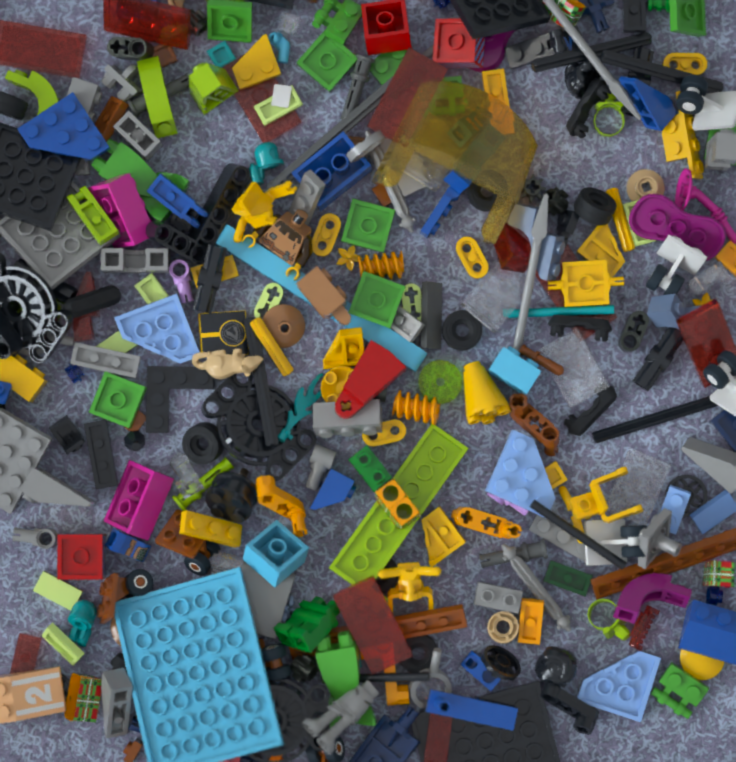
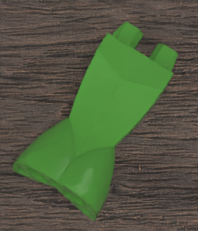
(124, 161)
(341, 670)

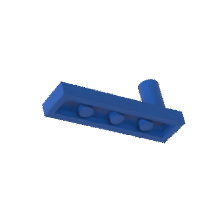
(471, 709)

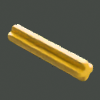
(621, 222)
(271, 346)

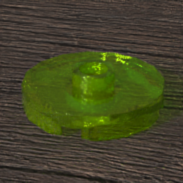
(444, 370)

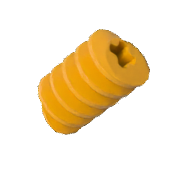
(382, 266)
(416, 407)

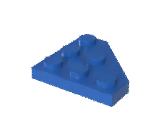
(65, 131)

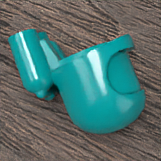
(266, 158)
(82, 618)

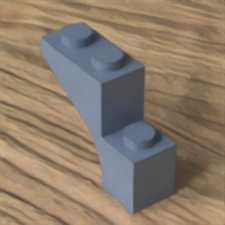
(551, 246)
(666, 309)

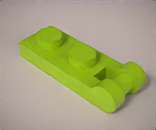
(93, 215)

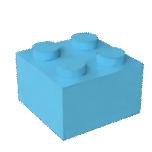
(514, 370)
(275, 553)

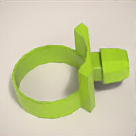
(609, 103)
(617, 628)

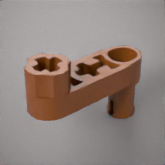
(524, 413)

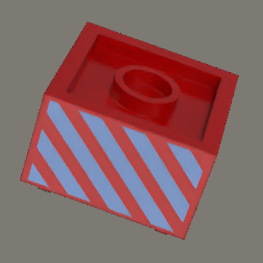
(456, 45)
(81, 556)

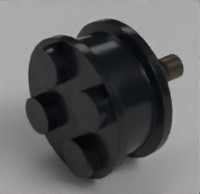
(232, 496)

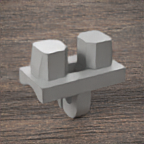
(114, 75)

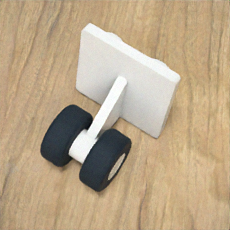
(710, 109)
(680, 255)
(724, 379)
(614, 539)

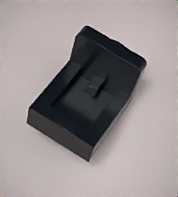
(67, 434)

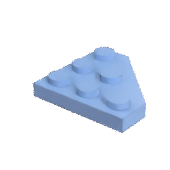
(160, 328)
(521, 474)
(622, 686)

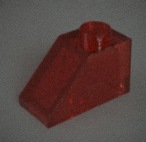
(512, 250)

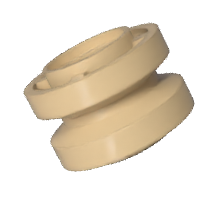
(506, 617)

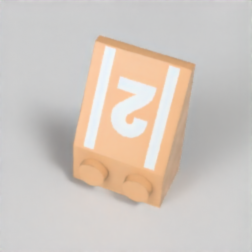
(31, 694)

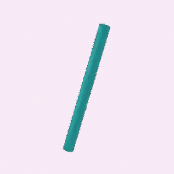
(567, 311)

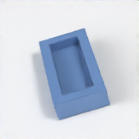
(713, 511)

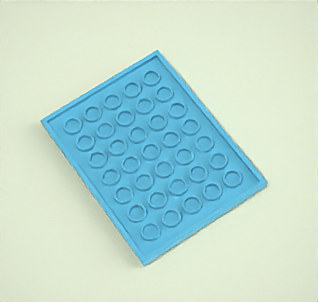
(198, 671)

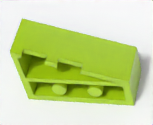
(210, 86)

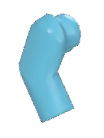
(281, 45)

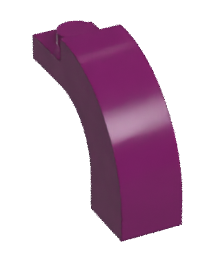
(646, 589)

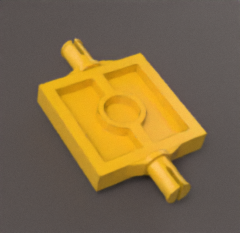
(585, 283)

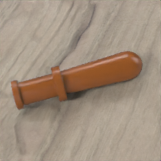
(548, 364)

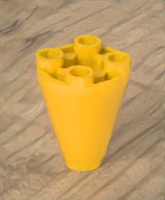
(482, 395)

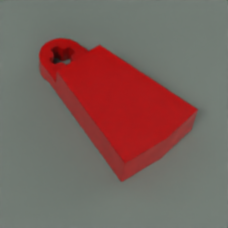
(370, 376)

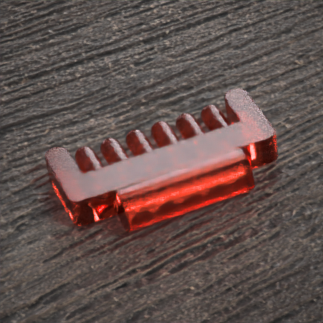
(640, 626)

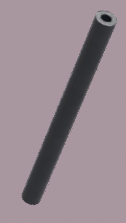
(579, 535)
(393, 677)

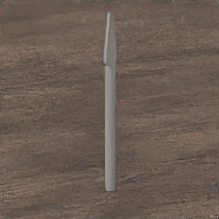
(614, 86)
(538, 233)

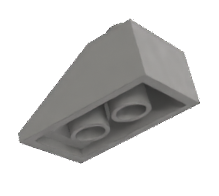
(46, 488)

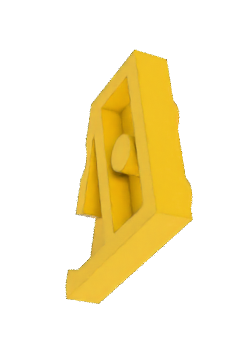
(256, 65)
(602, 246)
(345, 349)
(440, 535)

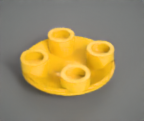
(333, 384)
(699, 665)

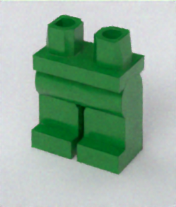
(370, 468)
(308, 624)

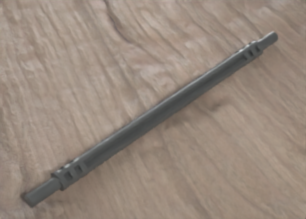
(345, 125)

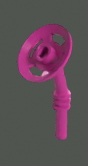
(686, 191)

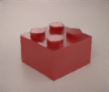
(386, 26)

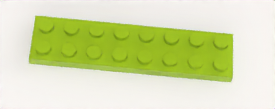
(420, 479)

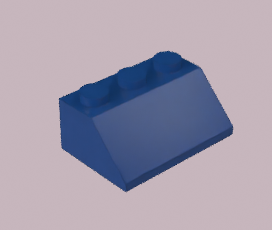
(334, 169)
(709, 632)

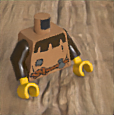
(287, 239)

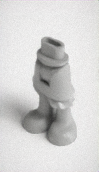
(348, 707)

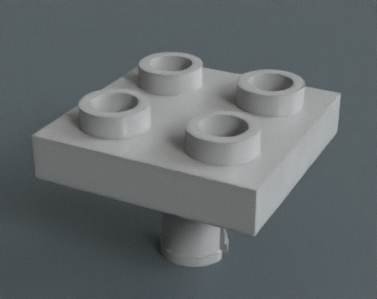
(656, 538)

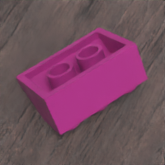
(124, 208)
(138, 500)

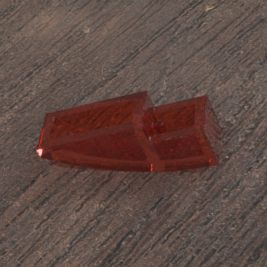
(83, 325)

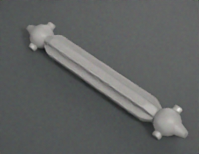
(394, 192)
(536, 587)

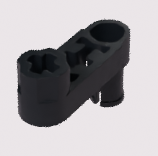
(584, 714)

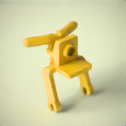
(257, 206)
(594, 503)
(409, 583)

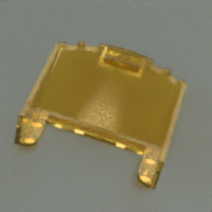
(469, 136)

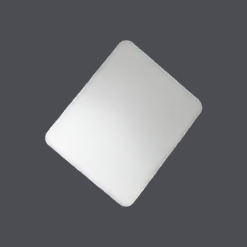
(281, 95)

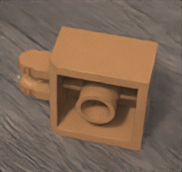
(323, 296)

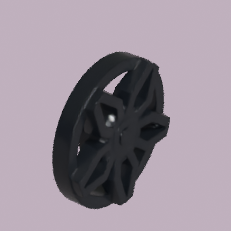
(693, 495)
(501, 663)

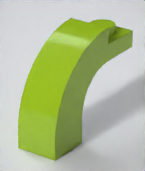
(36, 84)
(156, 97)

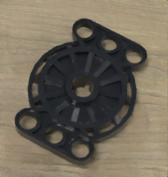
(36, 312)
(240, 412)
(293, 712)

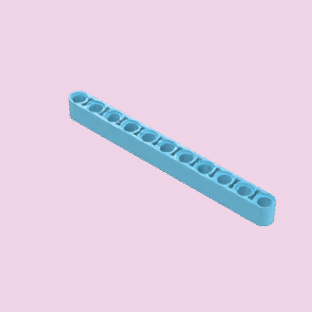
(275, 269)

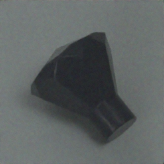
(134, 440)

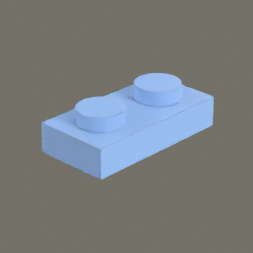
(676, 501)

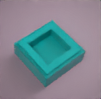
(221, 54)

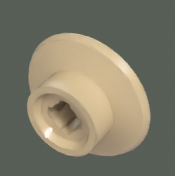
(641, 177)

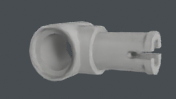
(321, 461)
(34, 536)

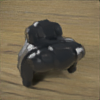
(579, 77)
(556, 666)

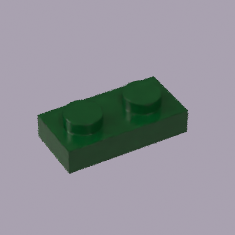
(567, 578)

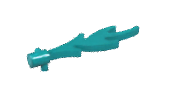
(300, 405)

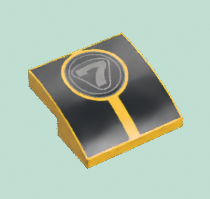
(223, 331)

